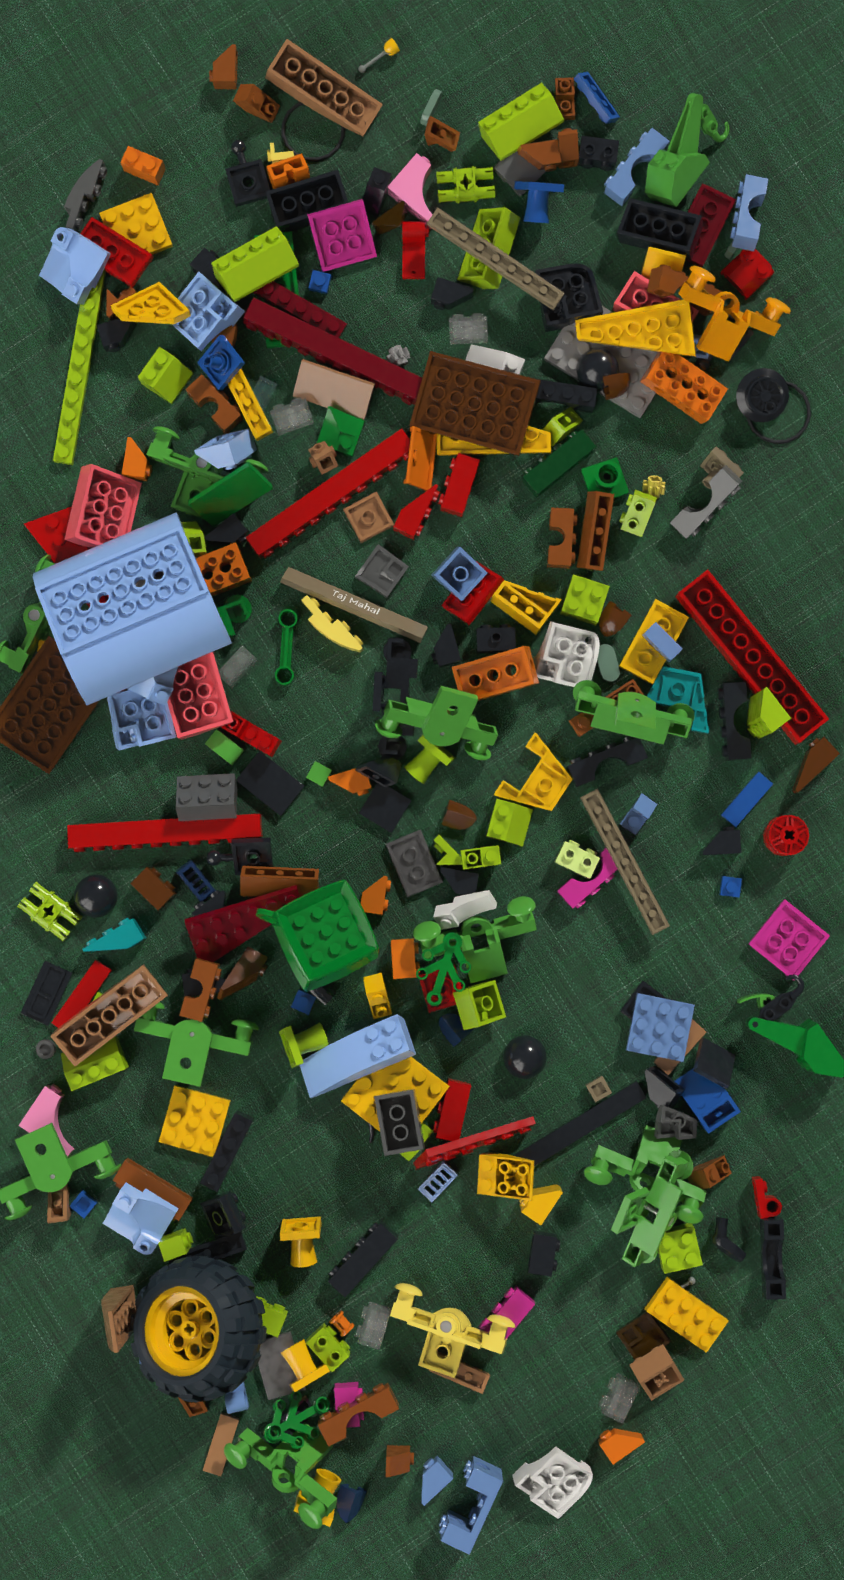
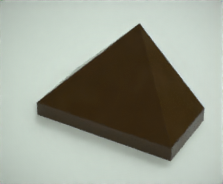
(391, 219)

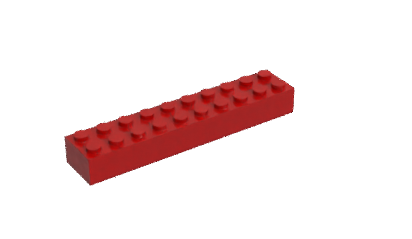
(750, 653)

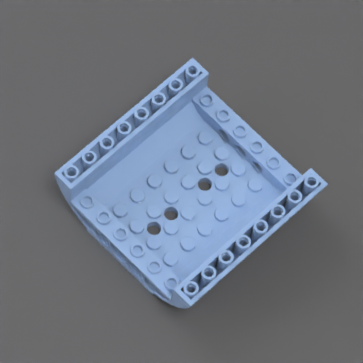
(138, 628)

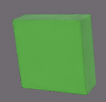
(319, 774)

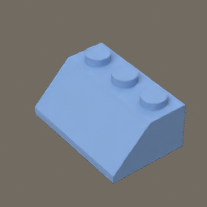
(228, 449)

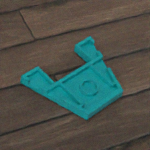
(684, 687)

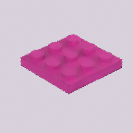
(342, 235)
(788, 939)

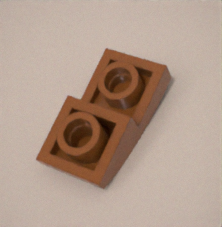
(565, 97)

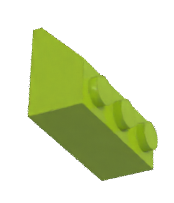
(100, 1064)

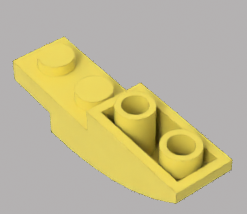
(336, 632)

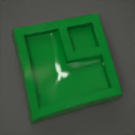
(341, 431)

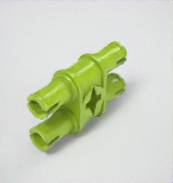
(471, 176)
(39, 914)

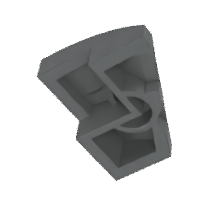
(674, 1124)

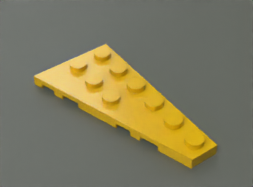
(654, 328)
(535, 442)

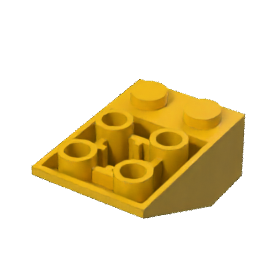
(505, 1176)

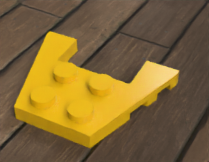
(544, 784)

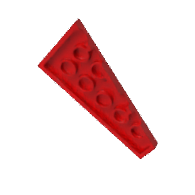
(50, 534)
(466, 1145)

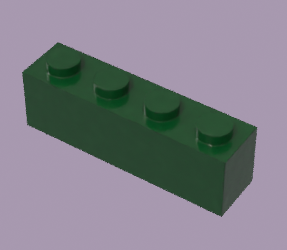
(559, 463)

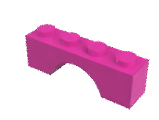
(575, 891)

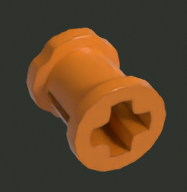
(341, 1323)

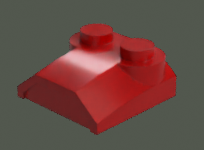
(748, 272)

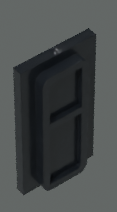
(46, 993)

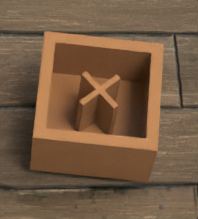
(656, 1372)

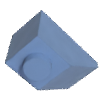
(434, 1479)

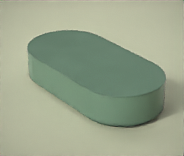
(431, 106)
(608, 663)

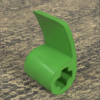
(224, 747)
(760, 997)

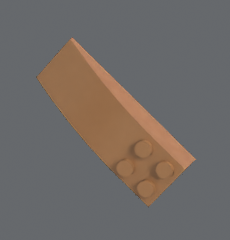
(322, 89)
(108, 1015)
(117, 1309)

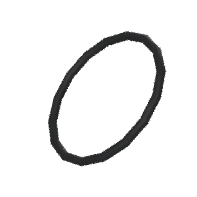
(308, 158)
(799, 433)

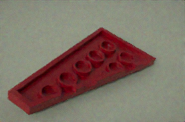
(228, 927)

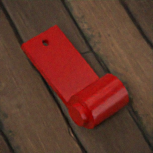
(414, 249)

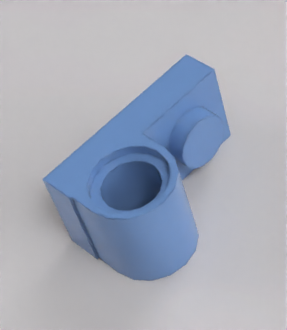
(237, 1400)

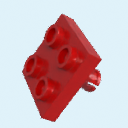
(446, 991)

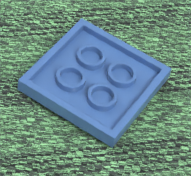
(660, 1027)

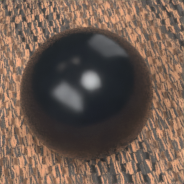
(594, 366)
(95, 896)
(524, 1057)

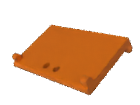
(421, 458)

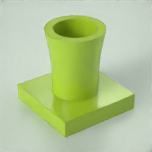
(427, 760)
(303, 1042)

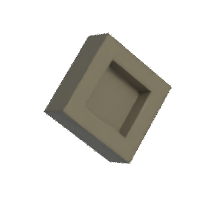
(598, 1088)

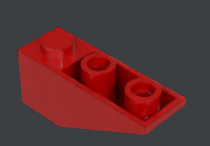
(413, 514)

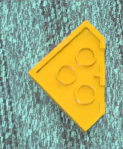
(151, 305)

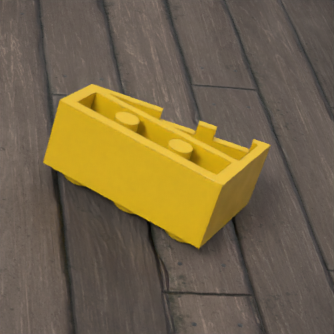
(524, 605)

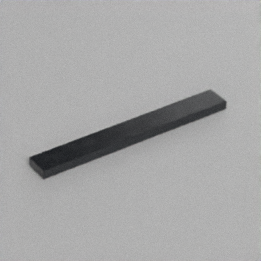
(583, 1124)

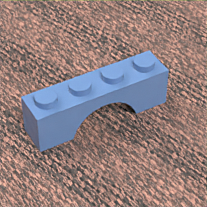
(621, 184)
(746, 229)

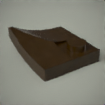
(642, 1335)

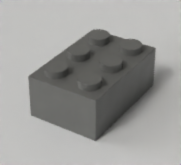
(206, 797)
(399, 1122)

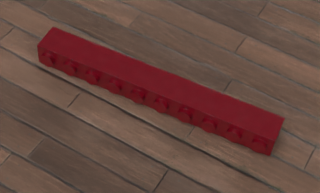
(332, 350)

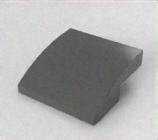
(517, 169)

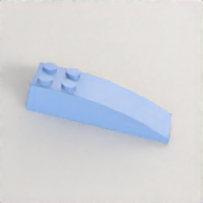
(357, 1055)

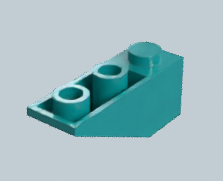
(123, 937)

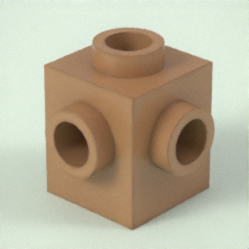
(323, 457)

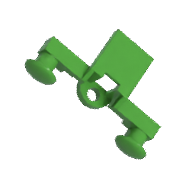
(490, 960)
(652, 1151)
(320, 1499)

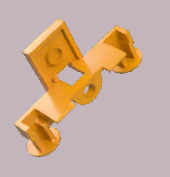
(721, 335)

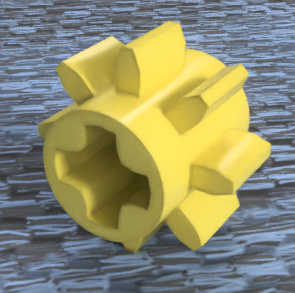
(654, 486)

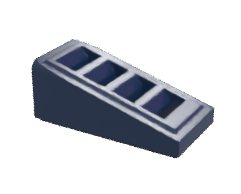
(184, 868)

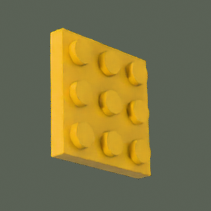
(140, 223)
(194, 1121)

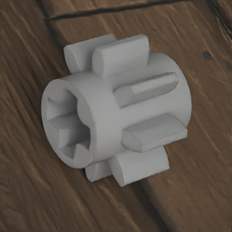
(398, 356)

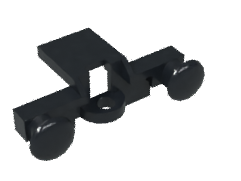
(398, 671)

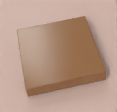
(368, 517)

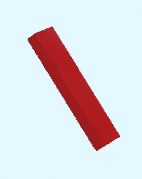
(83, 992)

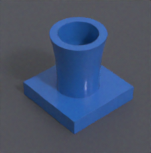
(537, 199)

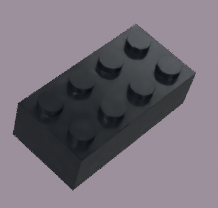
(294, 201)
(660, 227)

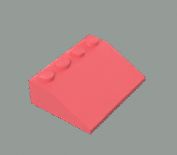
(101, 506)
(198, 698)

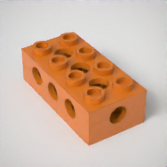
(695, 381)
(215, 561)
(502, 663)

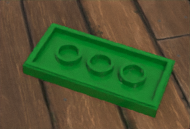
(230, 494)

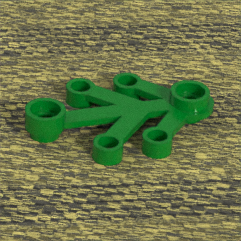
(444, 965)
(293, 1420)

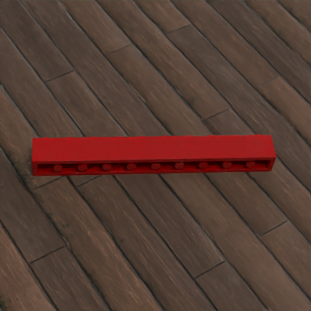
(330, 494)
(162, 831)

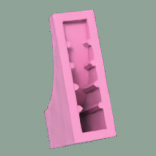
(409, 187)
(44, 1112)

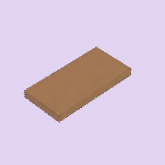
(333, 389)

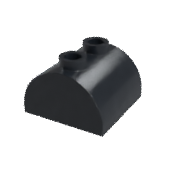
(224, 1214)

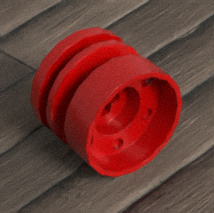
(775, 834)

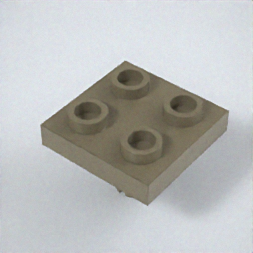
(715, 462)

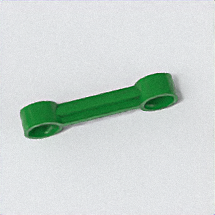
(286, 647)

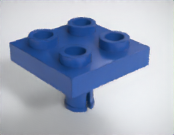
(221, 362)

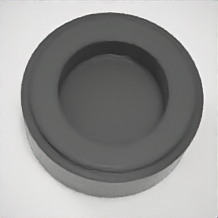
(46, 1049)

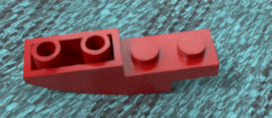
(252, 735)

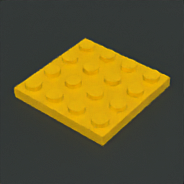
(397, 1077)

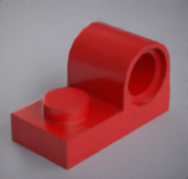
(762, 1200)

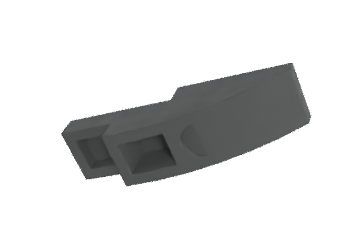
(84, 190)

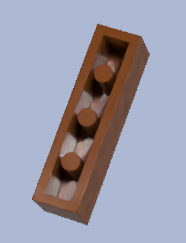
(595, 530)
(265, 880)
(142, 1178)

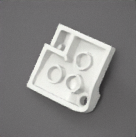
(566, 656)
(554, 1481)

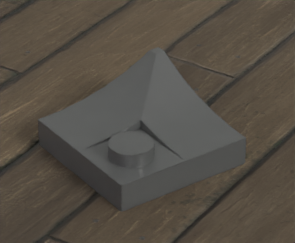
(381, 571)

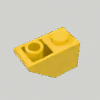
(377, 995)

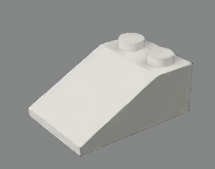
(495, 359)

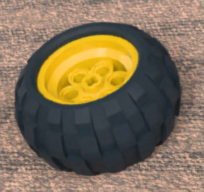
(171, 1330)

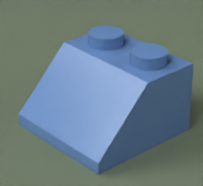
(459, 573)

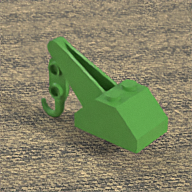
(678, 167)

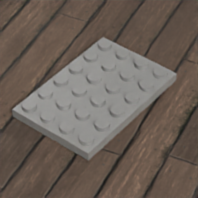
(568, 350)

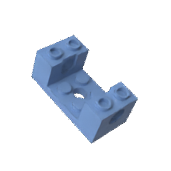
(463, 1532)

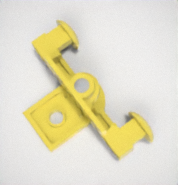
(448, 1329)

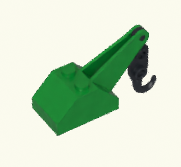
(807, 1040)

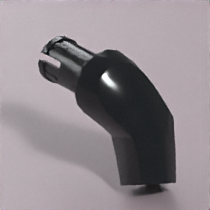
(724, 1244)

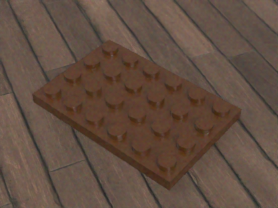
(475, 403)
(43, 710)

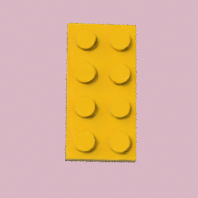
(641, 656)
(686, 1314)

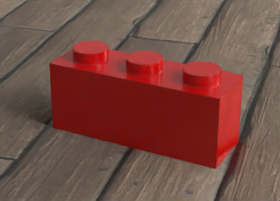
(459, 484)
(452, 1110)

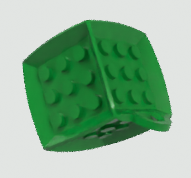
(323, 934)

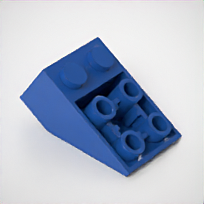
(707, 1100)

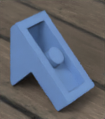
(638, 814)

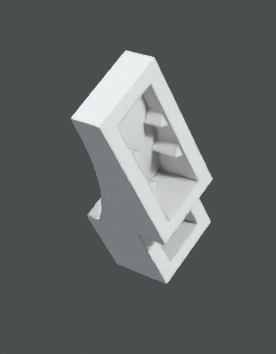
(462, 908)

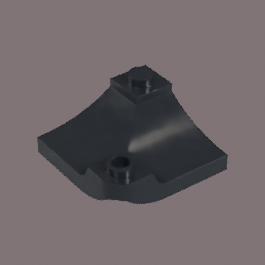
(580, 296)

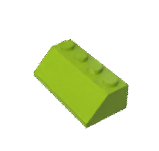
(520, 121)
(499, 229)
(255, 264)
(765, 714)

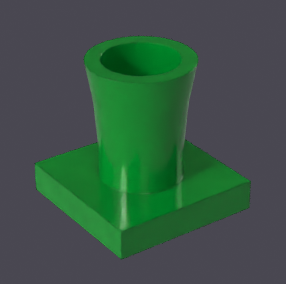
(611, 469)

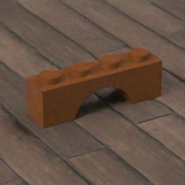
(665, 282)
(379, 1401)

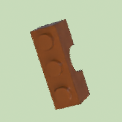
(204, 391)
(563, 521)
(197, 1007)

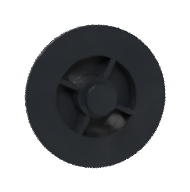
(762, 395)

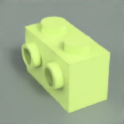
(577, 859)

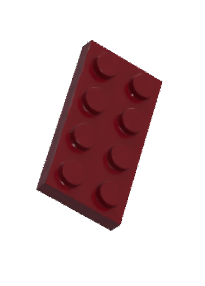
(714, 209)

